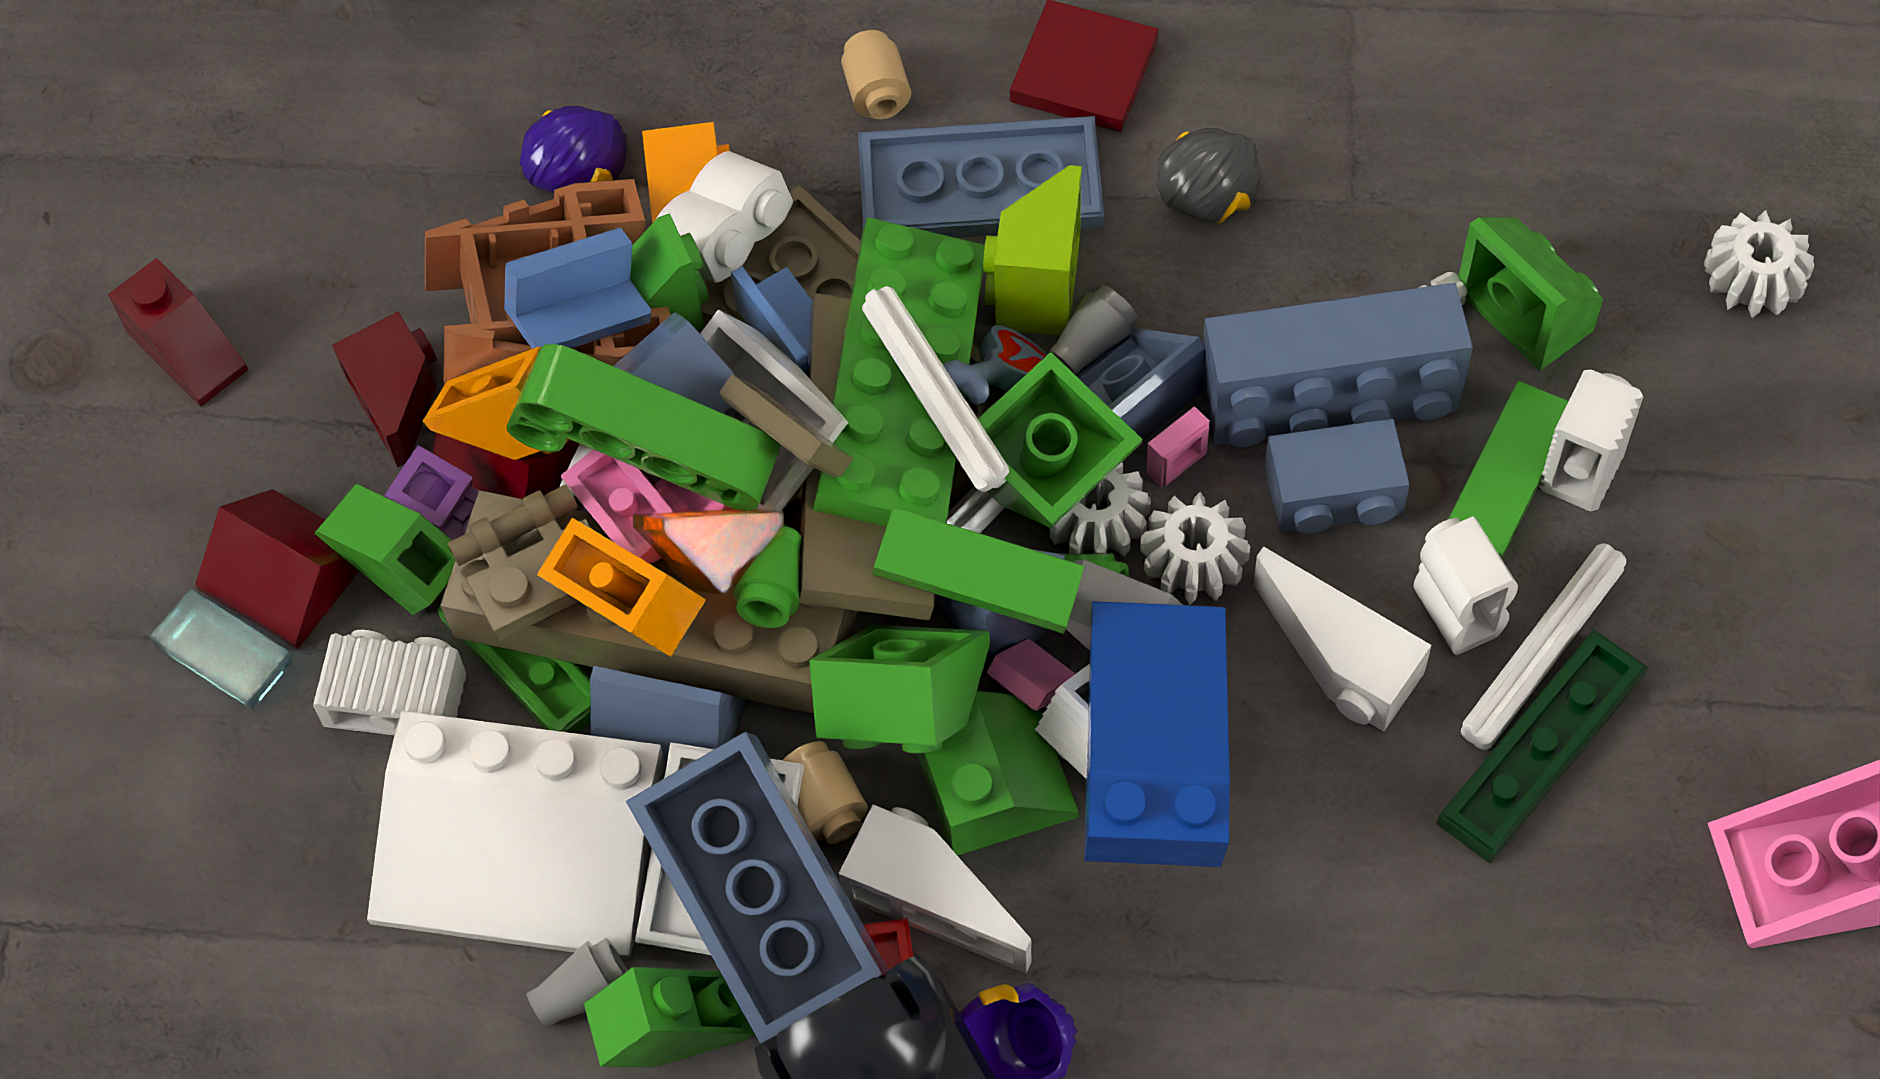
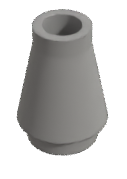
(1094, 328)
(576, 982)

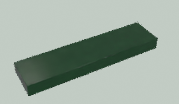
(1541, 746)

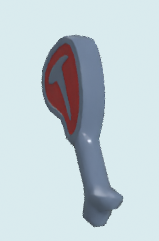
(1005, 362)

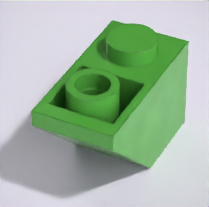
(668, 271)
(390, 547)
(663, 1017)

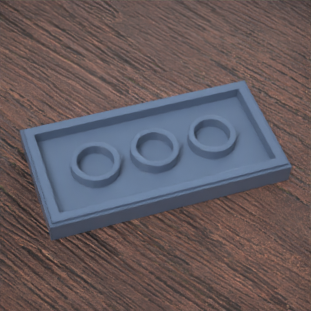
(967, 174)

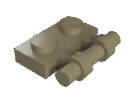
(509, 587)

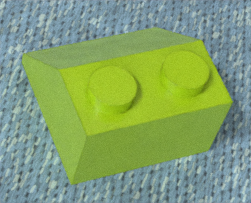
(1036, 257)

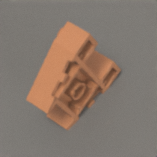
(476, 260)

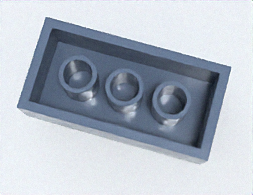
(1335, 364)
(756, 885)

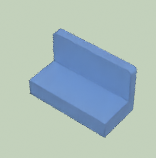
(575, 292)
(777, 310)

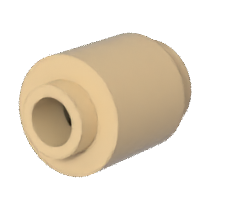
(875, 75)
(828, 794)

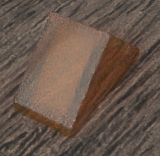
(709, 545)

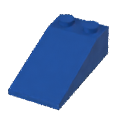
(1157, 735)

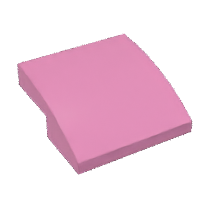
(617, 491)

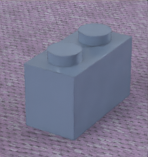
(1336, 476)

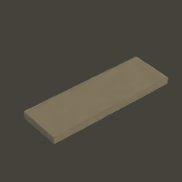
(837, 550)

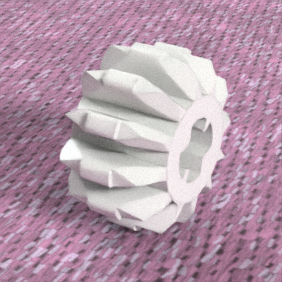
(1759, 264)
(1108, 528)
(1199, 568)

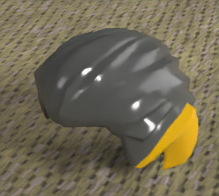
(1209, 174)

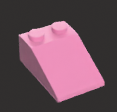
(1805, 859)

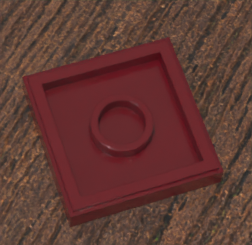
(1084, 65)

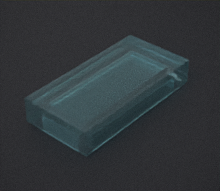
(221, 649)

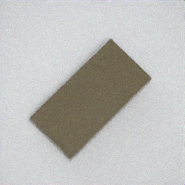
(785, 427)

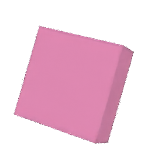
(1177, 447)
(1029, 673)

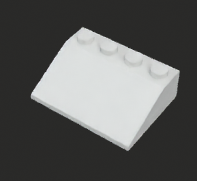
(512, 834)

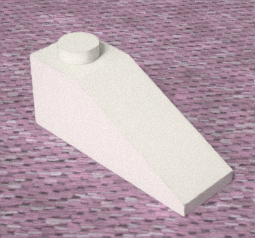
(1349, 649)
(913, 874)

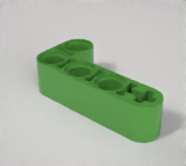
(641, 426)

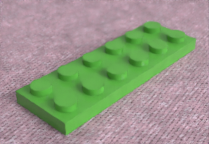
(889, 434)

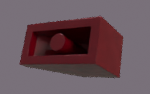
(177, 332)
(390, 380)

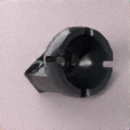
(879, 1031)

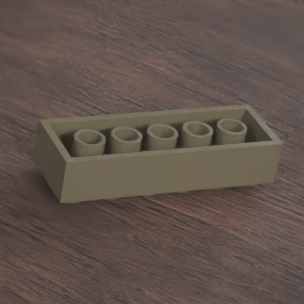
(715, 653)

